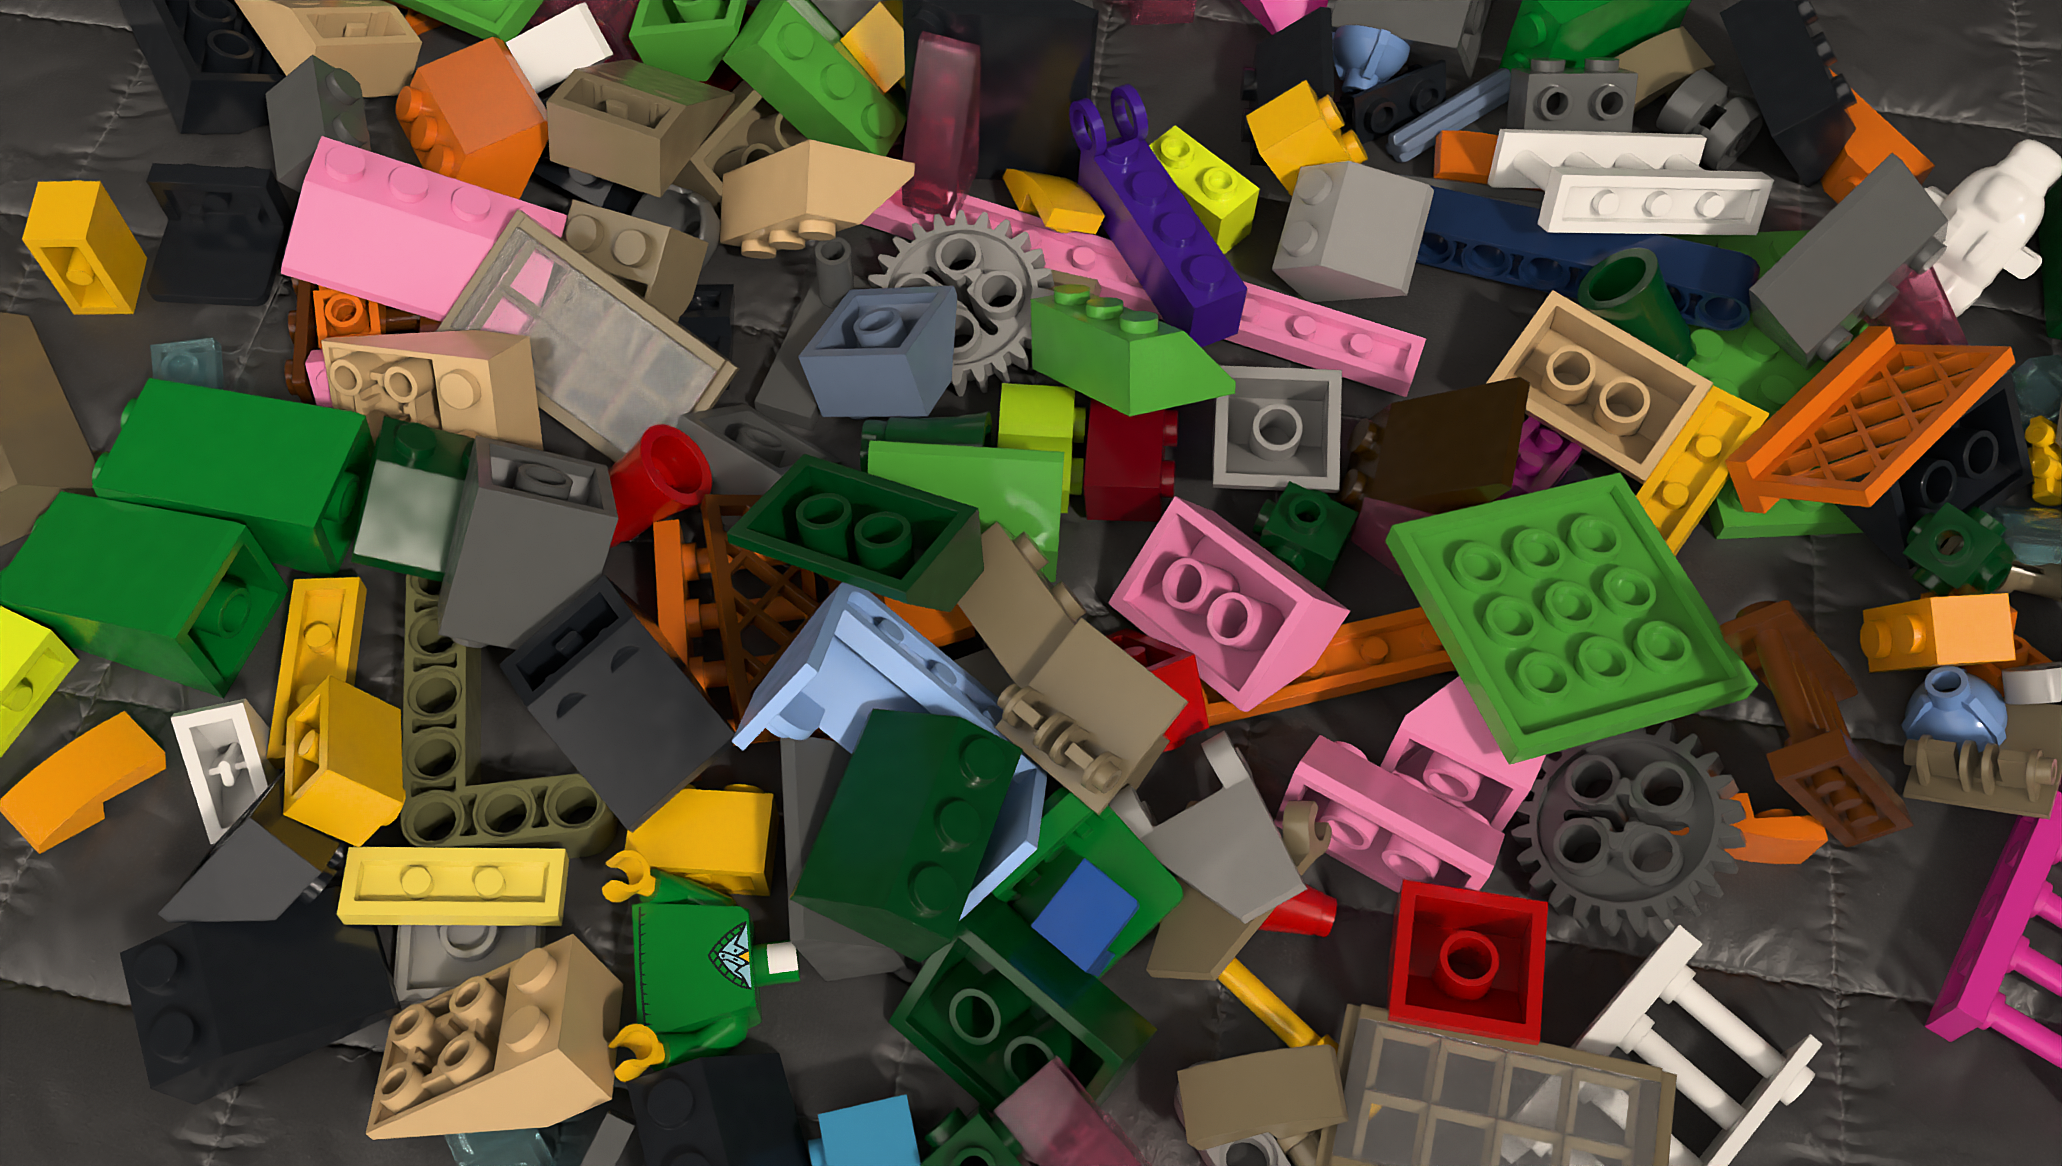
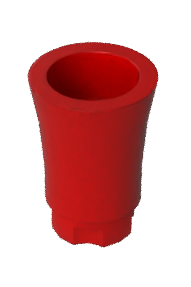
(657, 479)

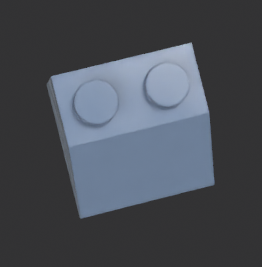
(883, 353)

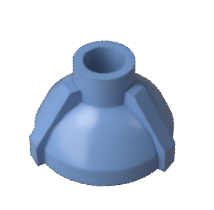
(1367, 56)
(1968, 713)

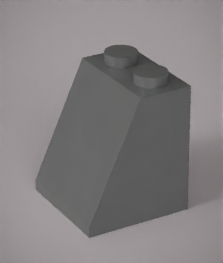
(1430, 27)
(523, 542)

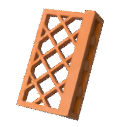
(1849, 398)

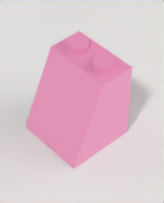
(1457, 757)

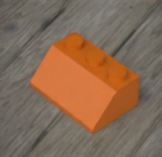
(475, 118)

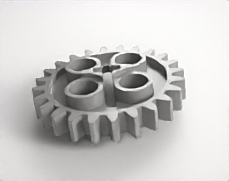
(998, 269)

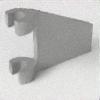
(1224, 842)

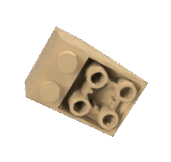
(355, 35)
(439, 379)
(503, 1049)

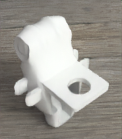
(1993, 220)

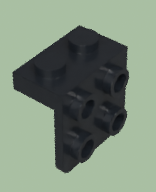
(219, 234)

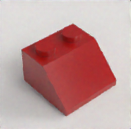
(1467, 962)

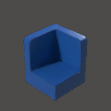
(1087, 917)

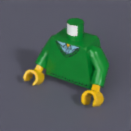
(692, 968)

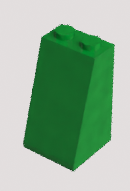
(1586, 28)
(245, 459)
(146, 588)

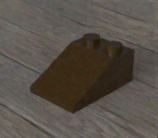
(1438, 449)

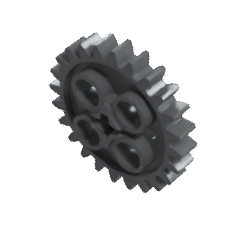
(1614, 879)

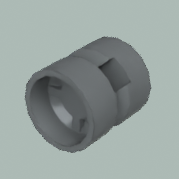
(1697, 107)

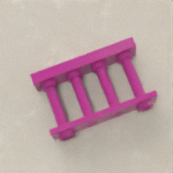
(1997, 946)

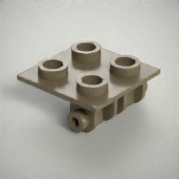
(1089, 715)
(2006, 778)

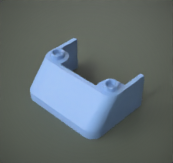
(867, 657)

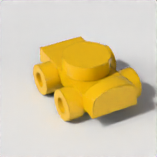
(2045, 461)

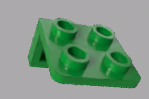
(1074, 833)

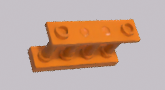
(686, 618)

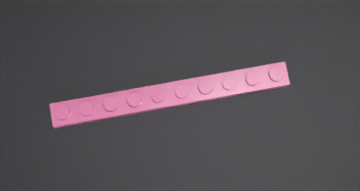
(1268, 320)

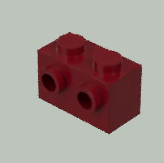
(1127, 464)

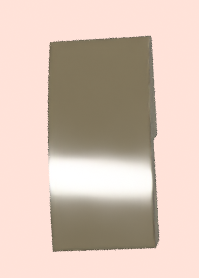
(1664, 64)
(1262, 1093)

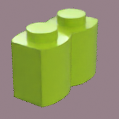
(1045, 421)

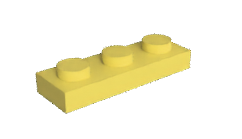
(453, 886)

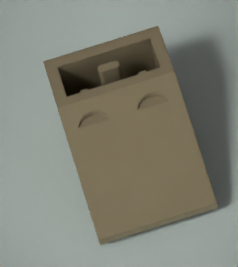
(631, 123)
(640, 253)

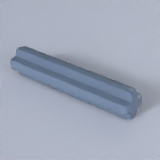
(1450, 115)

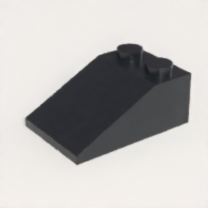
(253, 995)

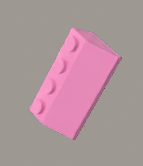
(395, 229)

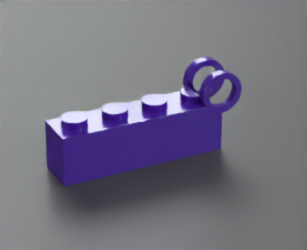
(1155, 223)

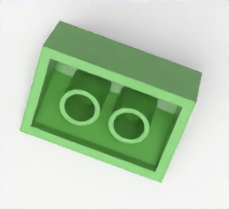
(686, 34)
(813, 80)
(1120, 353)
(1007, 485)

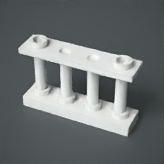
(1628, 183)
(1628, 1027)

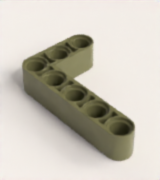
(456, 736)

